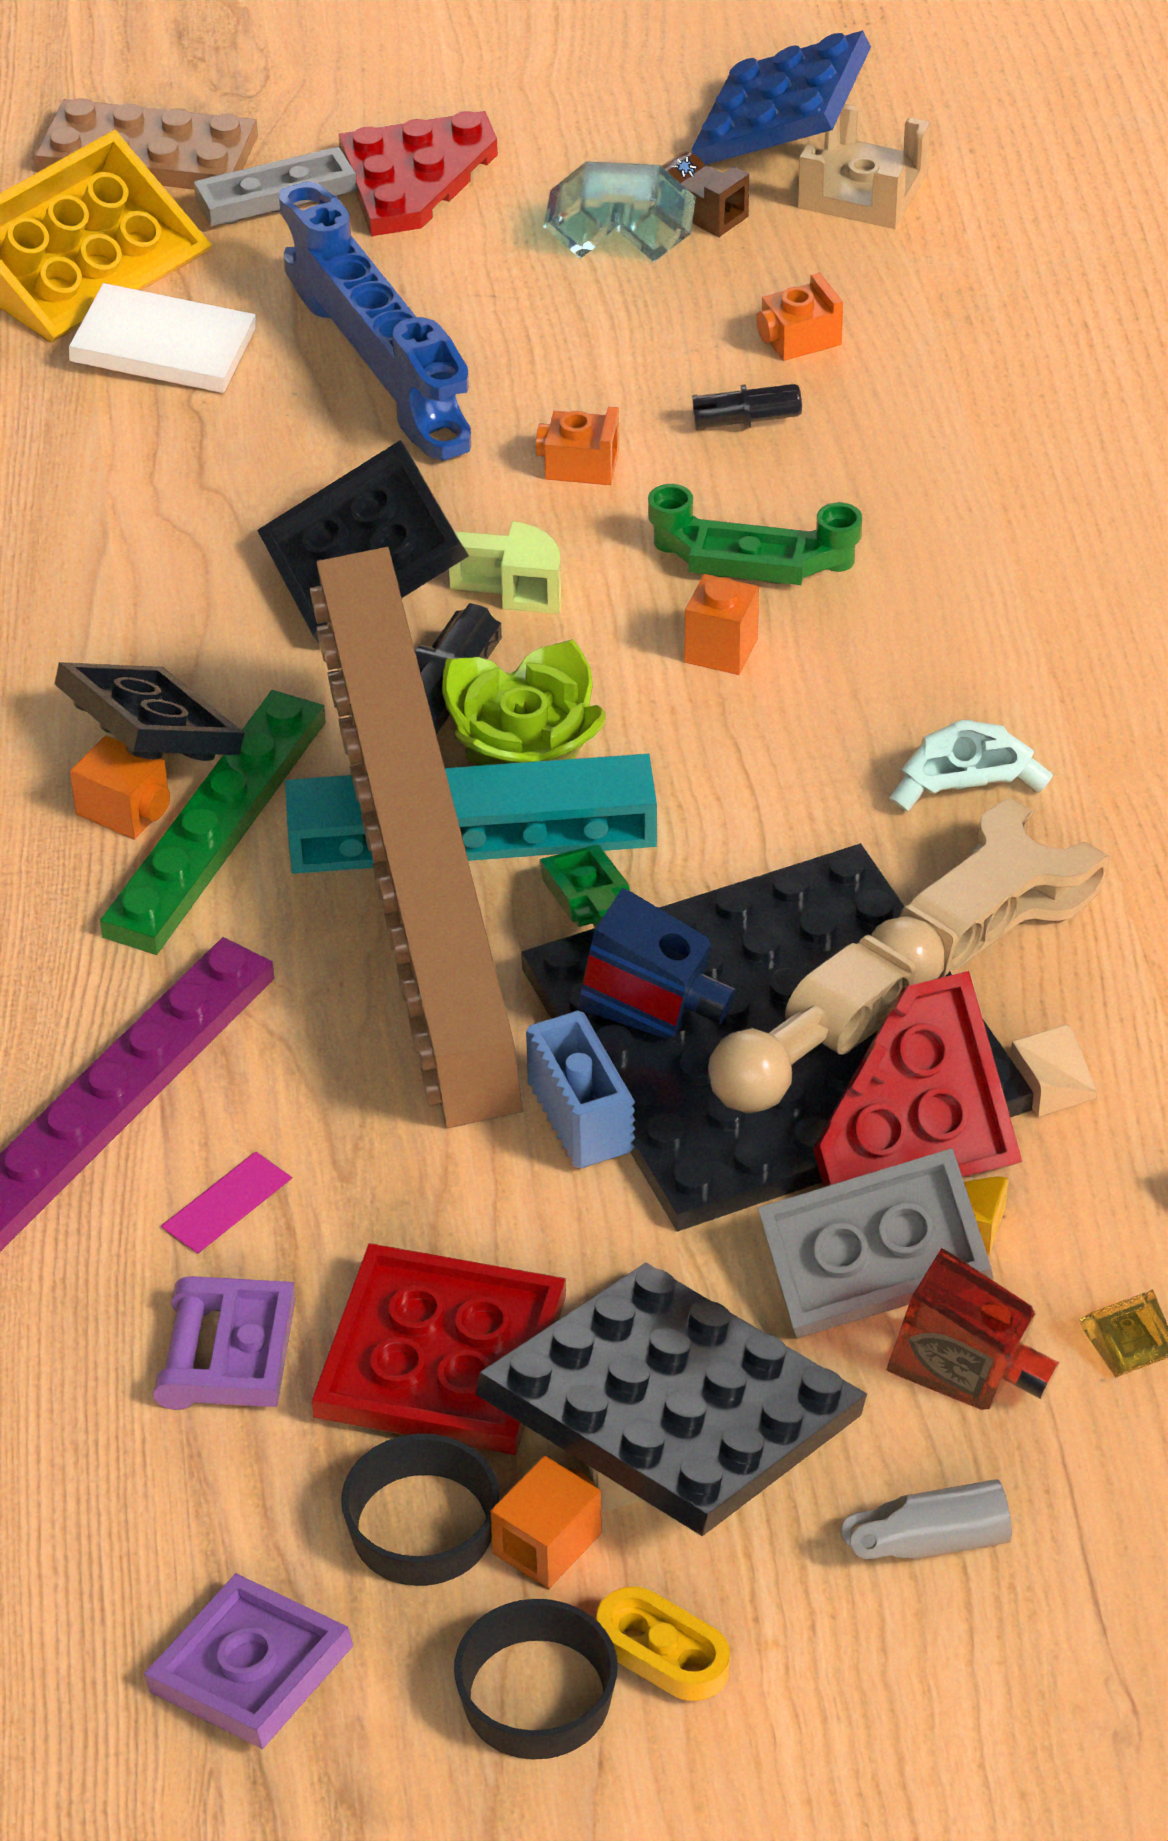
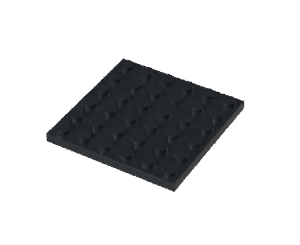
(763, 943)

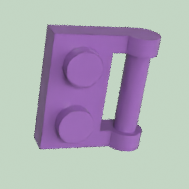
(247, 1343)

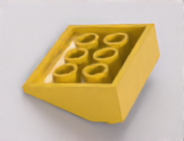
(87, 225)

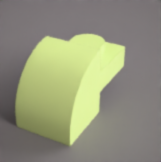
(518, 566)

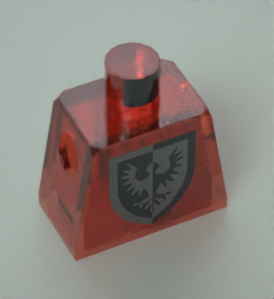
(968, 1337)

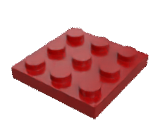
(421, 1337)

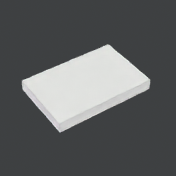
(162, 338)

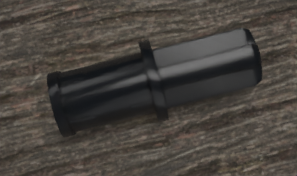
(746, 406)

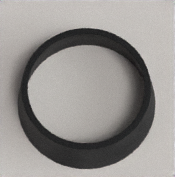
(412, 1457)
(535, 1621)

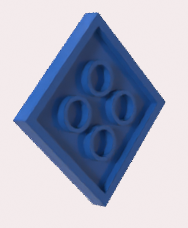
(782, 97)

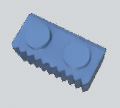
(579, 1089)

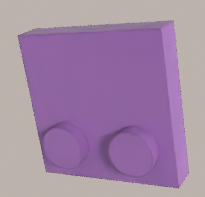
(249, 1660)

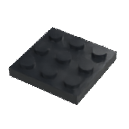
(365, 510)

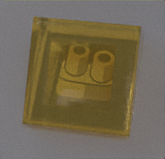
(1129, 1333)

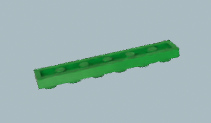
(212, 824)

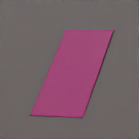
(226, 1202)

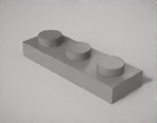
(257, 188)

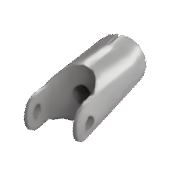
(932, 1523)

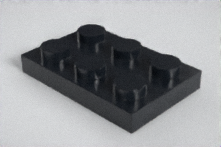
(149, 710)

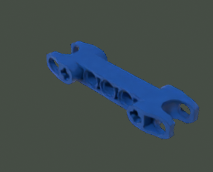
(403, 351)

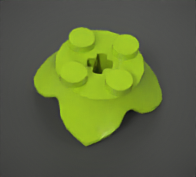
(523, 714)

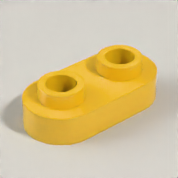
(668, 1645)

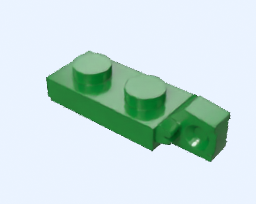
(583, 883)

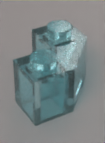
(621, 197)

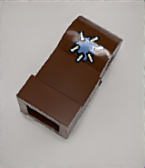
(713, 192)

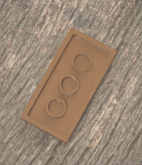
(171, 143)

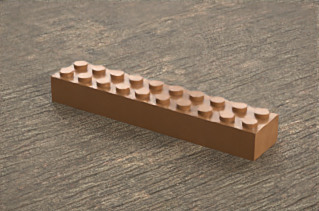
(415, 842)

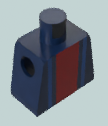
(650, 970)

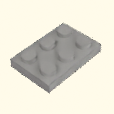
(869, 1240)

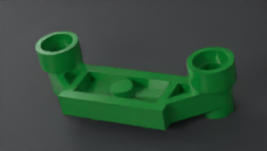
(753, 550)

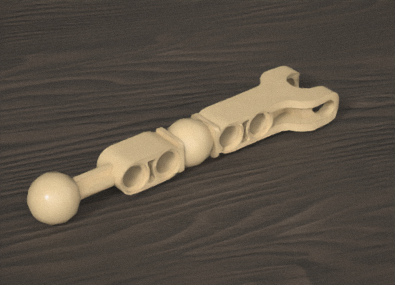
(940, 931)

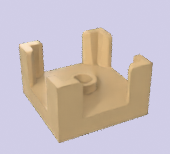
(863, 178)

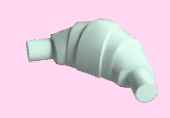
(967, 757)

